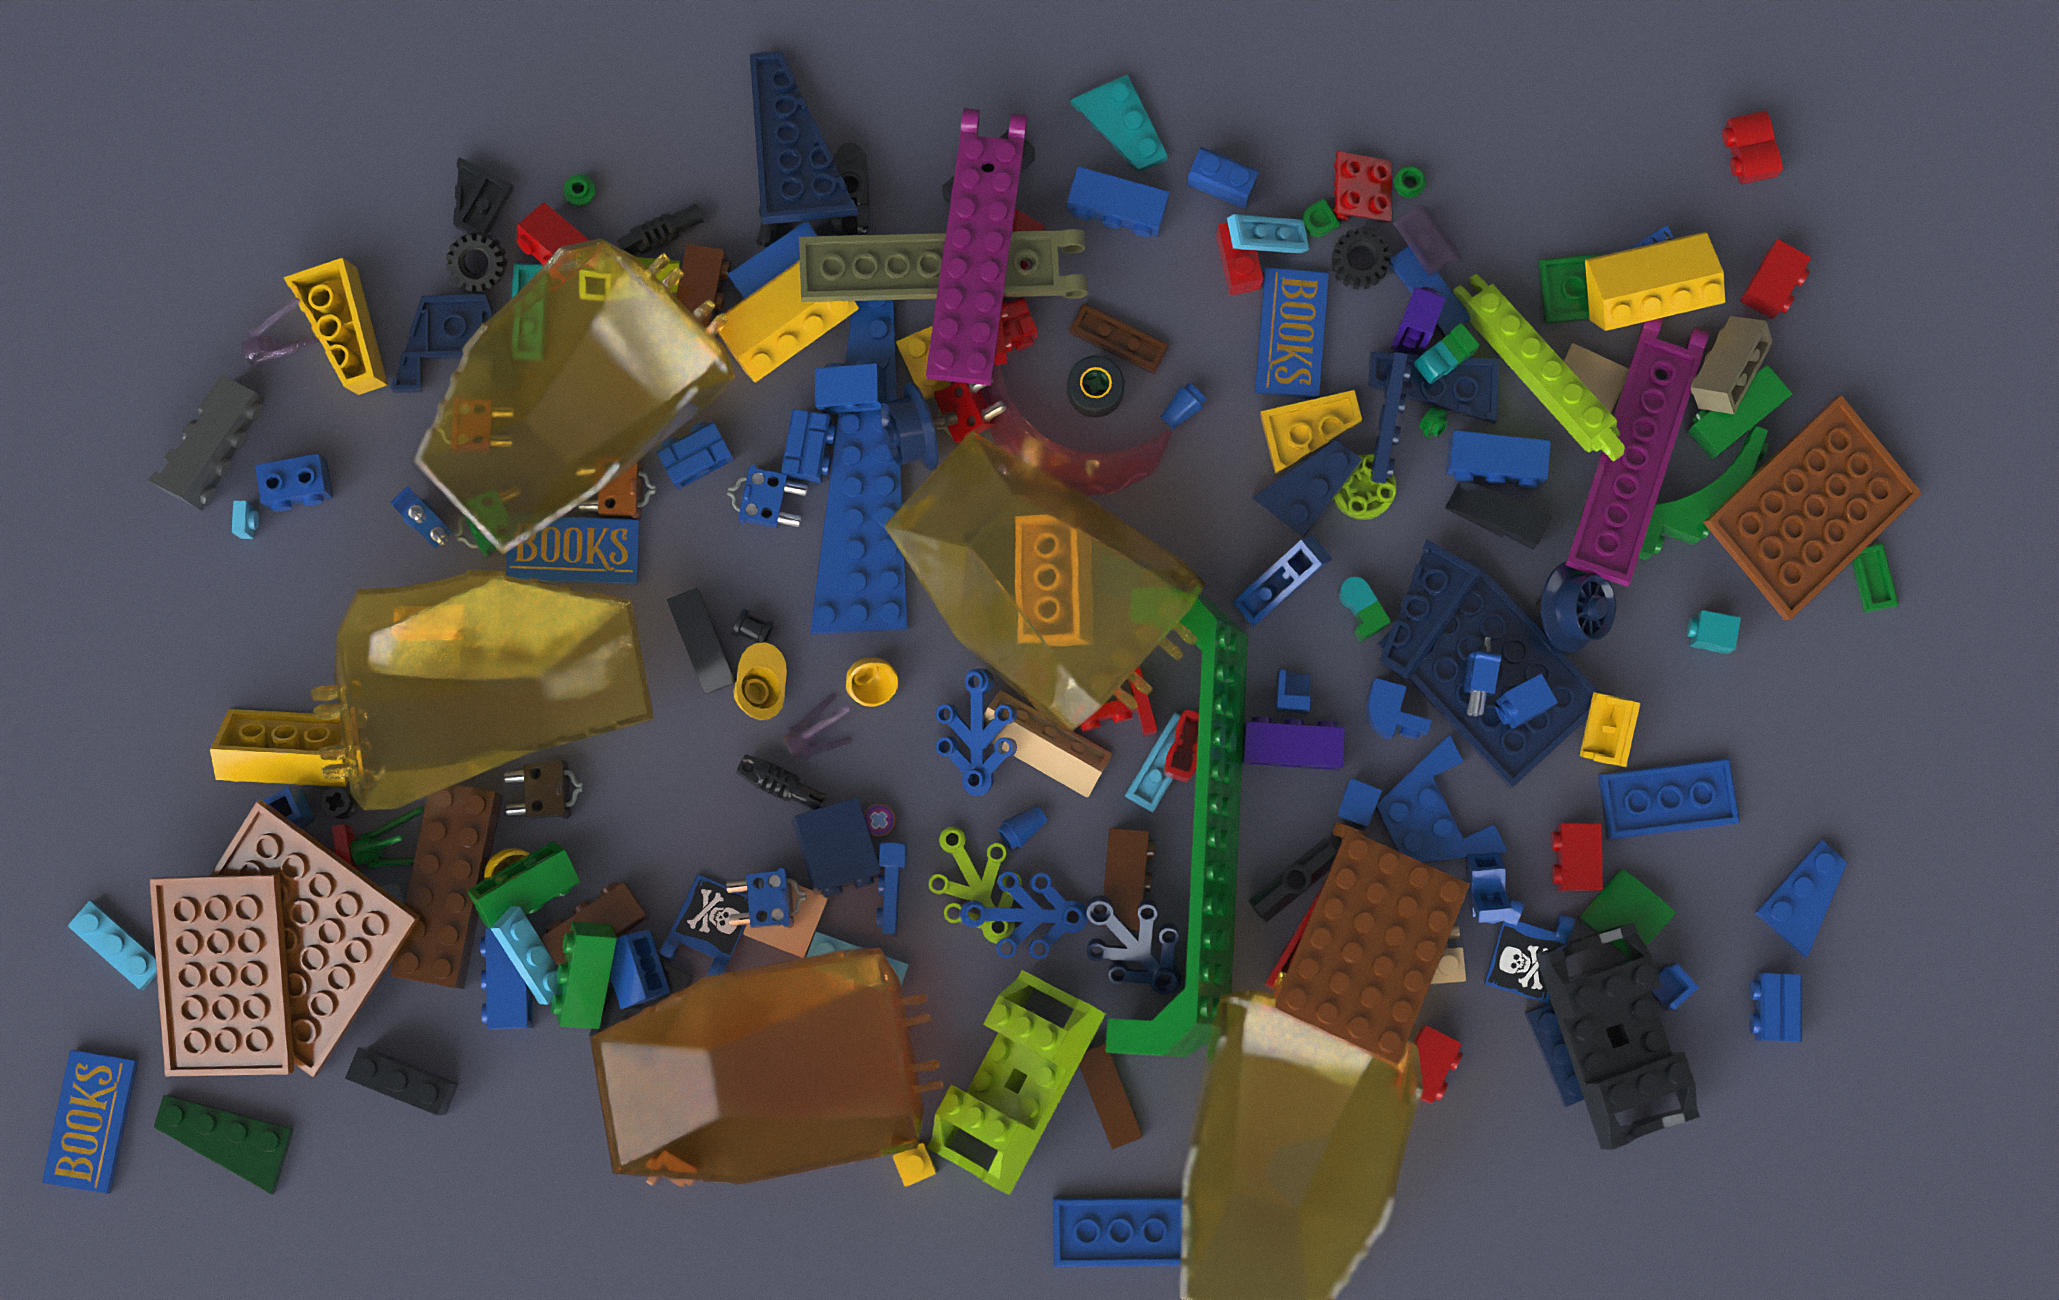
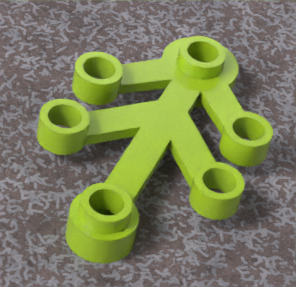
(978, 889)

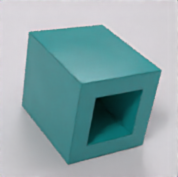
(1713, 631)

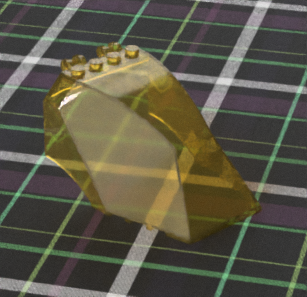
(570, 389)
(1042, 580)
(472, 677)
(1289, 1156)

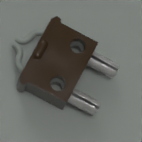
(549, 789)

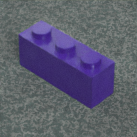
(1418, 321)
(1293, 744)

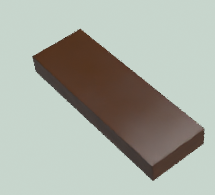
(1119, 338)
(1109, 1097)

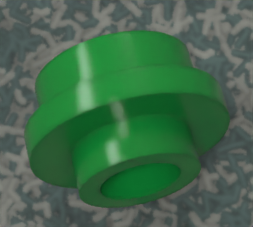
(1409, 173)
(582, 198)
(1434, 423)

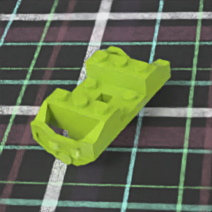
(1015, 1082)

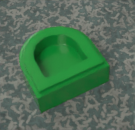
(1320, 219)

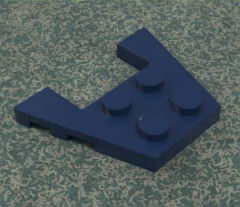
(439, 332)

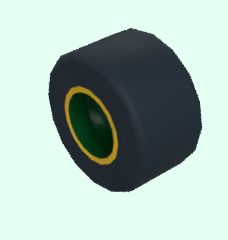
(1098, 374)

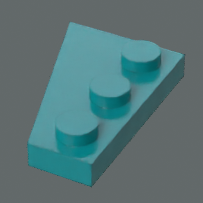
(1123, 120)

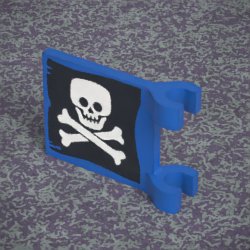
(705, 924)
(1515, 952)

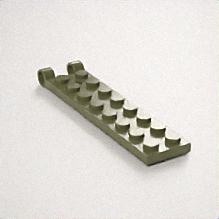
(911, 266)

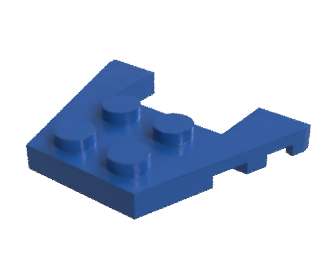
(1421, 820)

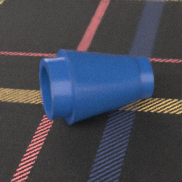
(1183, 406)
(1021, 827)

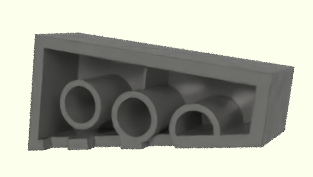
(209, 444)

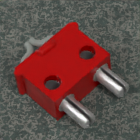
(970, 409)

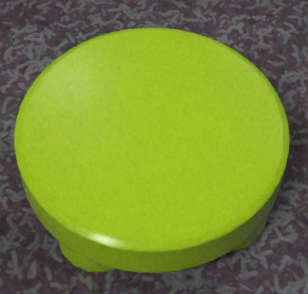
(1364, 498)

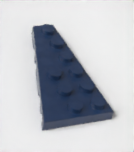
(792, 157)

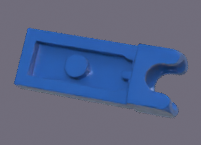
(892, 859)

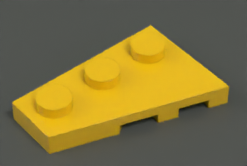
(1307, 426)

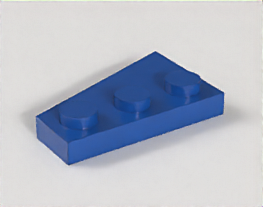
(1803, 898)

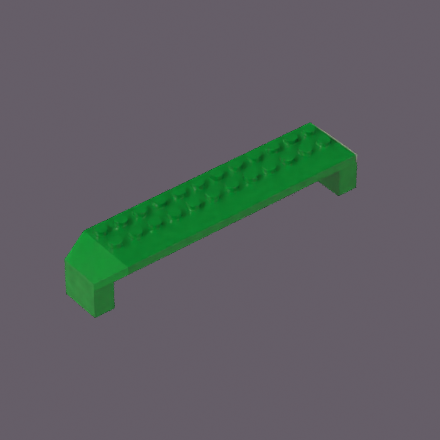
(1189, 1018)

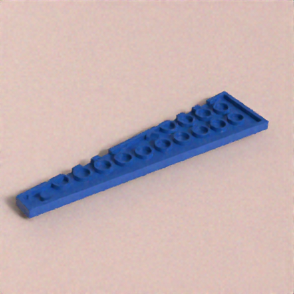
(859, 564)

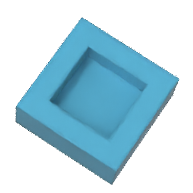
(244, 519)

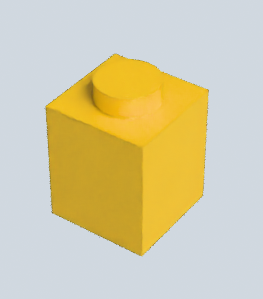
(915, 1164)

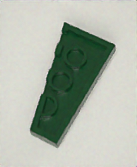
(233, 1141)

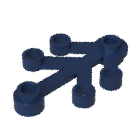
(1136, 948)

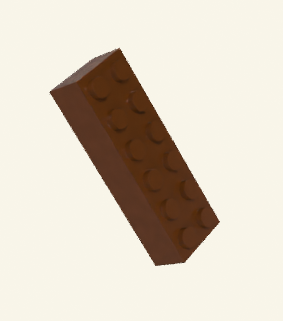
(448, 861)

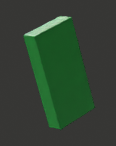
(1874, 579)

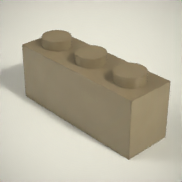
(1731, 364)

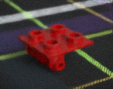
(1362, 187)

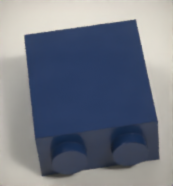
(836, 847)

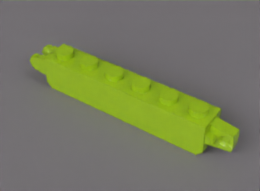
(1541, 369)

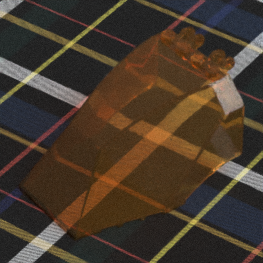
(765, 1073)

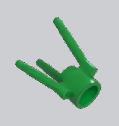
(369, 848)

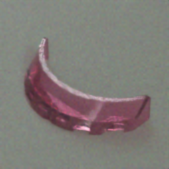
(1080, 470)

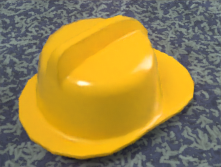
(761, 681)

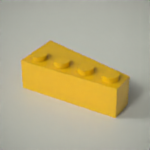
(341, 321)

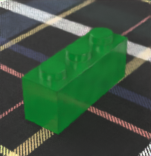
(1719, 430)
(525, 884)
(584, 975)

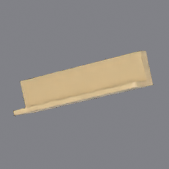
(1050, 749)

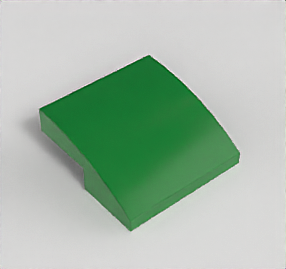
(1627, 902)

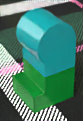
(1447, 354)
(1365, 607)

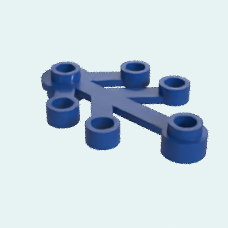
(977, 736)
(1031, 915)

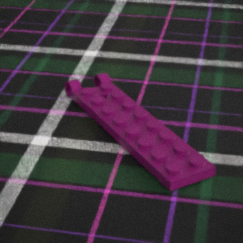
(976, 253)
(1628, 488)

